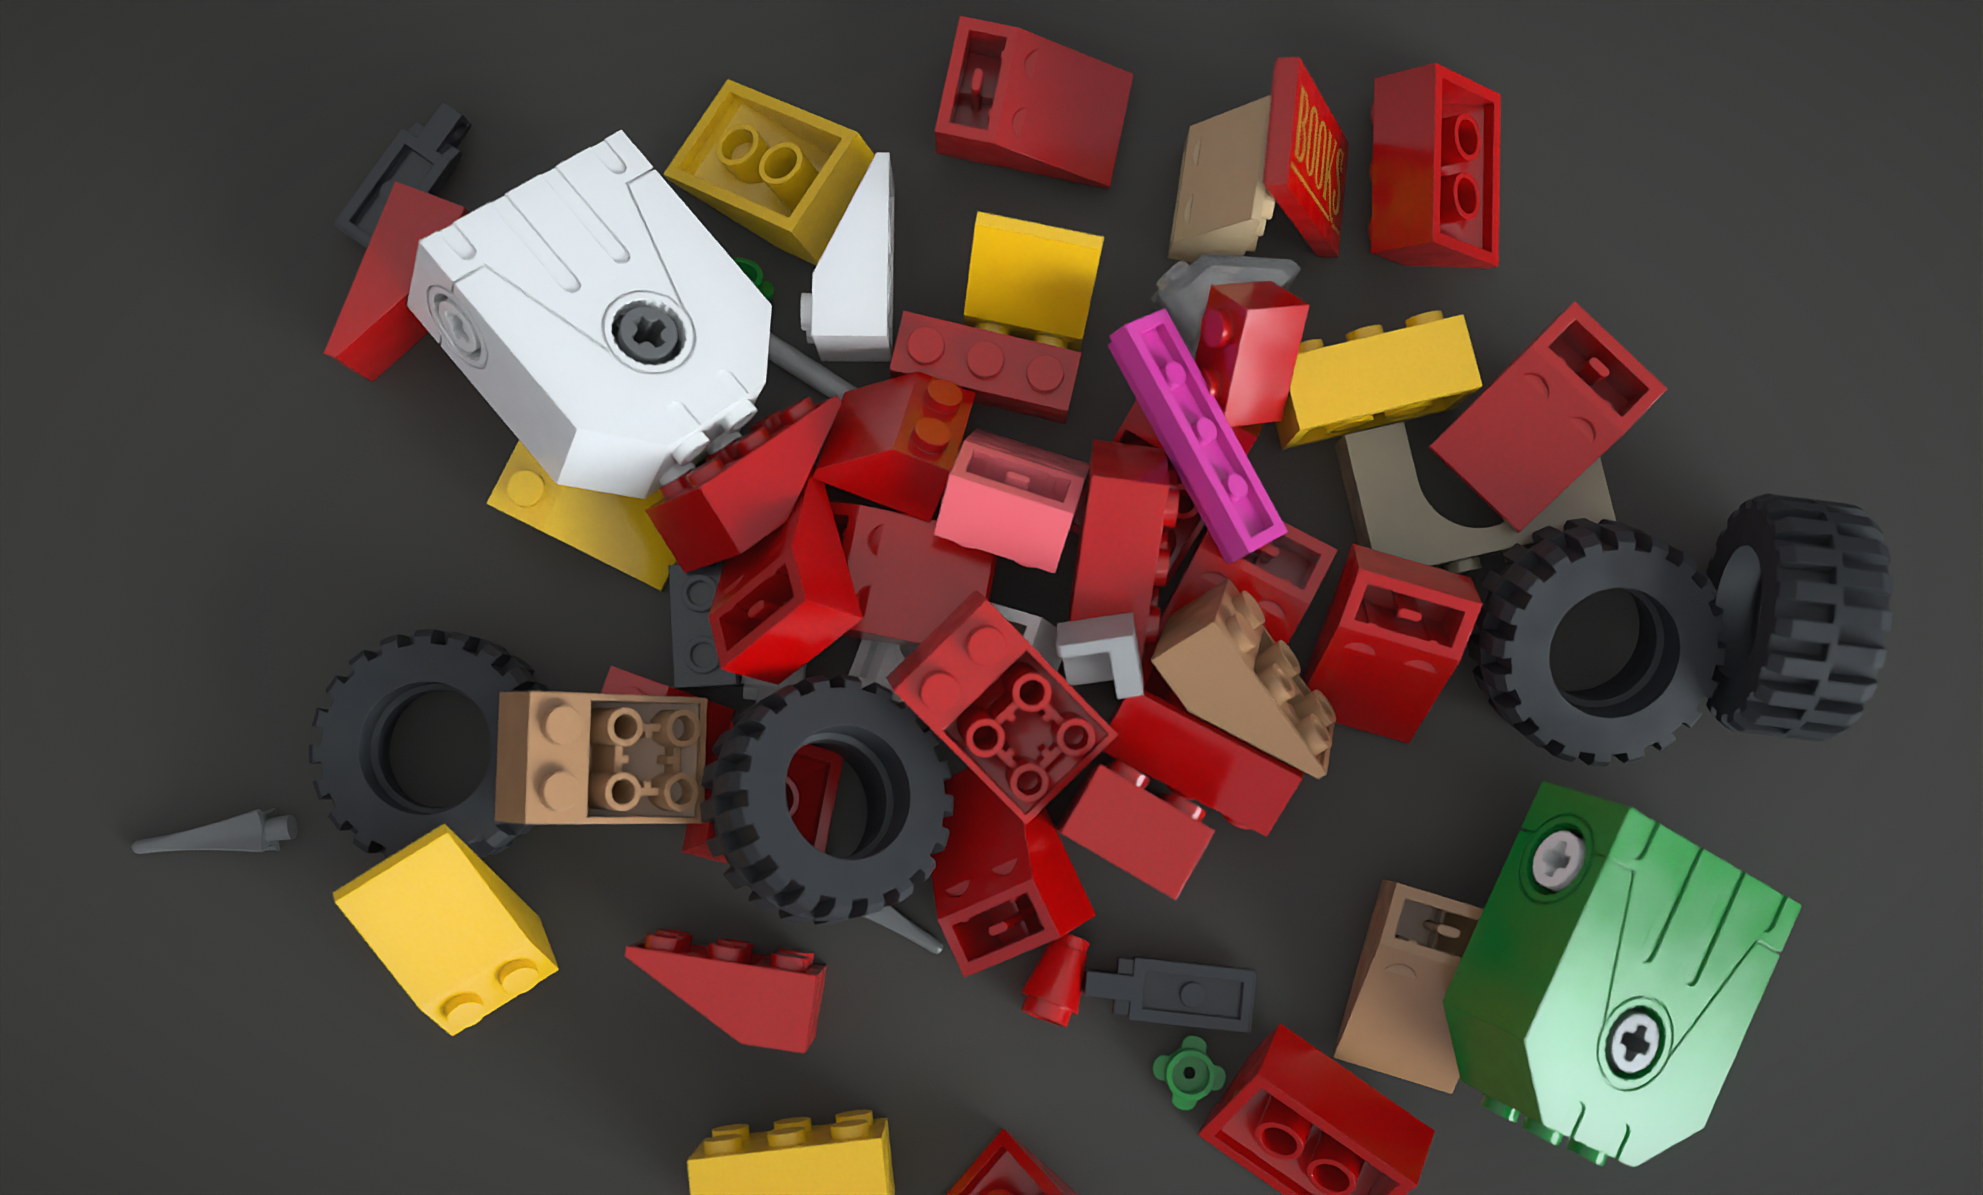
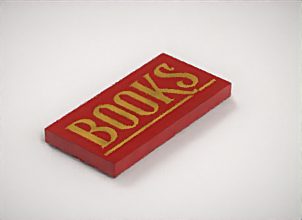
(1305, 157)

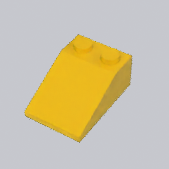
(772, 168)
(1031, 280)
(594, 522)
(448, 929)

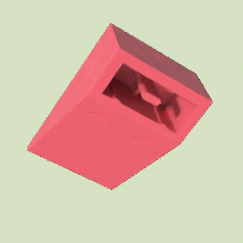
(1011, 499)

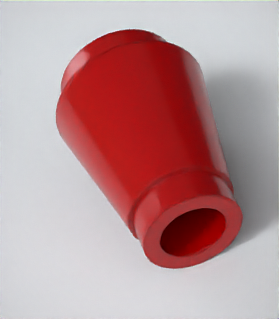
(1057, 981)

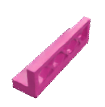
(1195, 435)

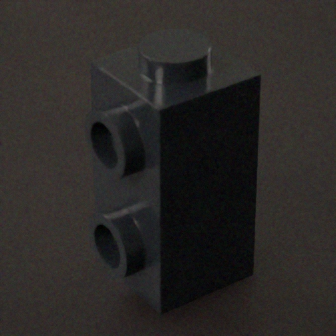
(693, 643)

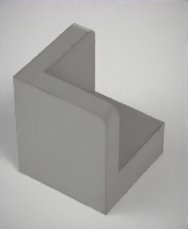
(1102, 651)

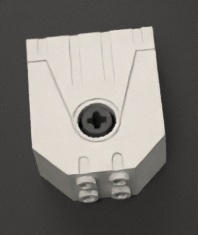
(599, 321)

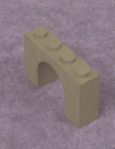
(1398, 520)

